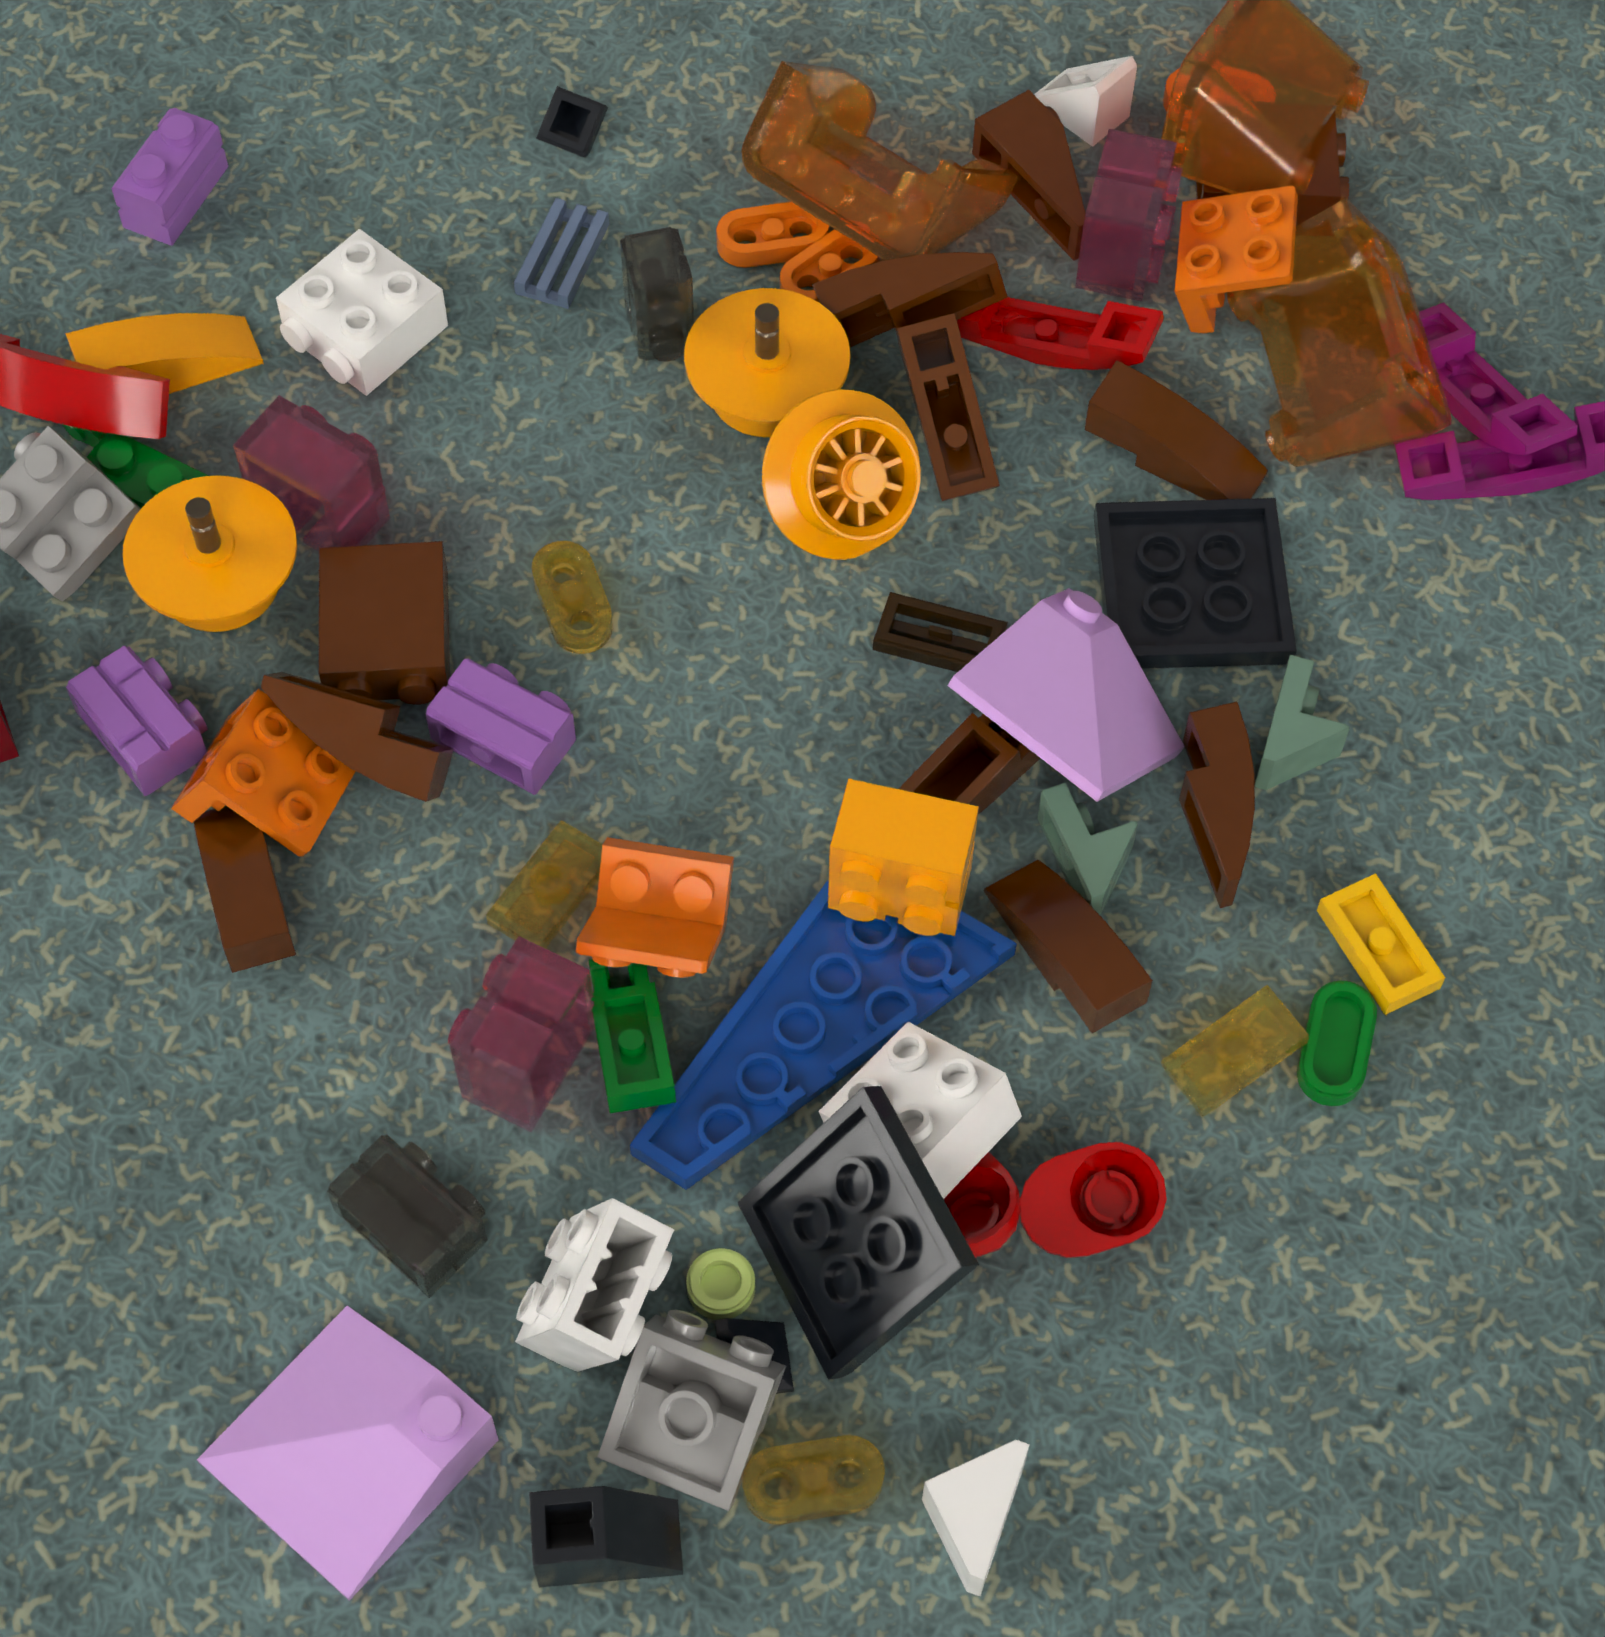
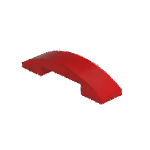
(1064, 335)
(82, 395)

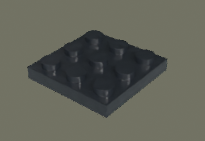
(1196, 581)
(857, 1232)

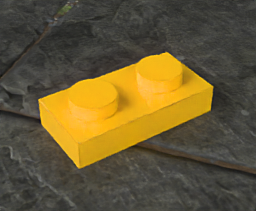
(1380, 944)

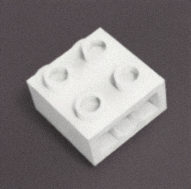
(361, 312)
(943, 1098)
(595, 1286)

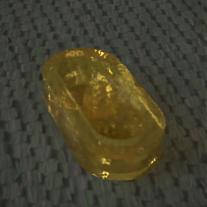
(574, 599)
(812, 1472)

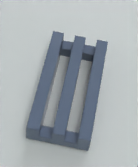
(575, 220)

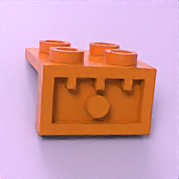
(1232, 247)
(267, 776)
(658, 908)

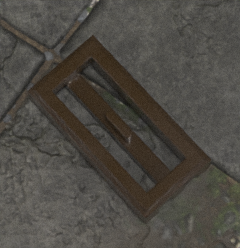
(928, 648)

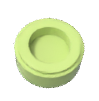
(720, 1284)

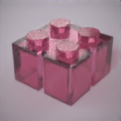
(1129, 215)
(316, 465)
(523, 1033)

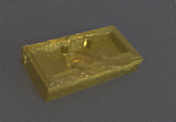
(548, 887)
(1235, 1051)

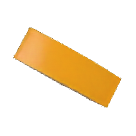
(172, 346)

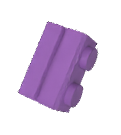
(170, 176)
(138, 719)
(501, 724)

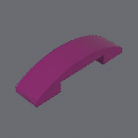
(1483, 397)
(1446, 469)

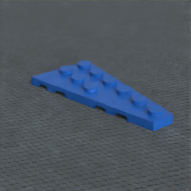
(806, 1023)

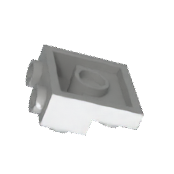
(60, 512)
(692, 1408)

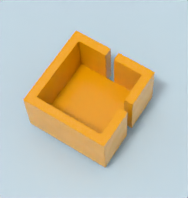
(901, 857)

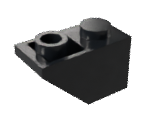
(603, 1536)

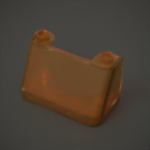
(1258, 97)
(817, 154)
(1344, 345)

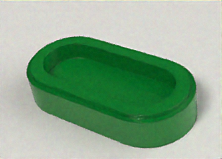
(1339, 1043)

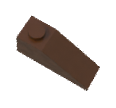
(1034, 146)
(947, 407)

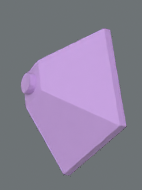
(1072, 695)
(351, 1449)

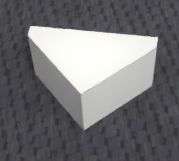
(1092, 97)
(972, 1507)

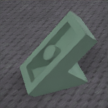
(1296, 737)
(1086, 859)

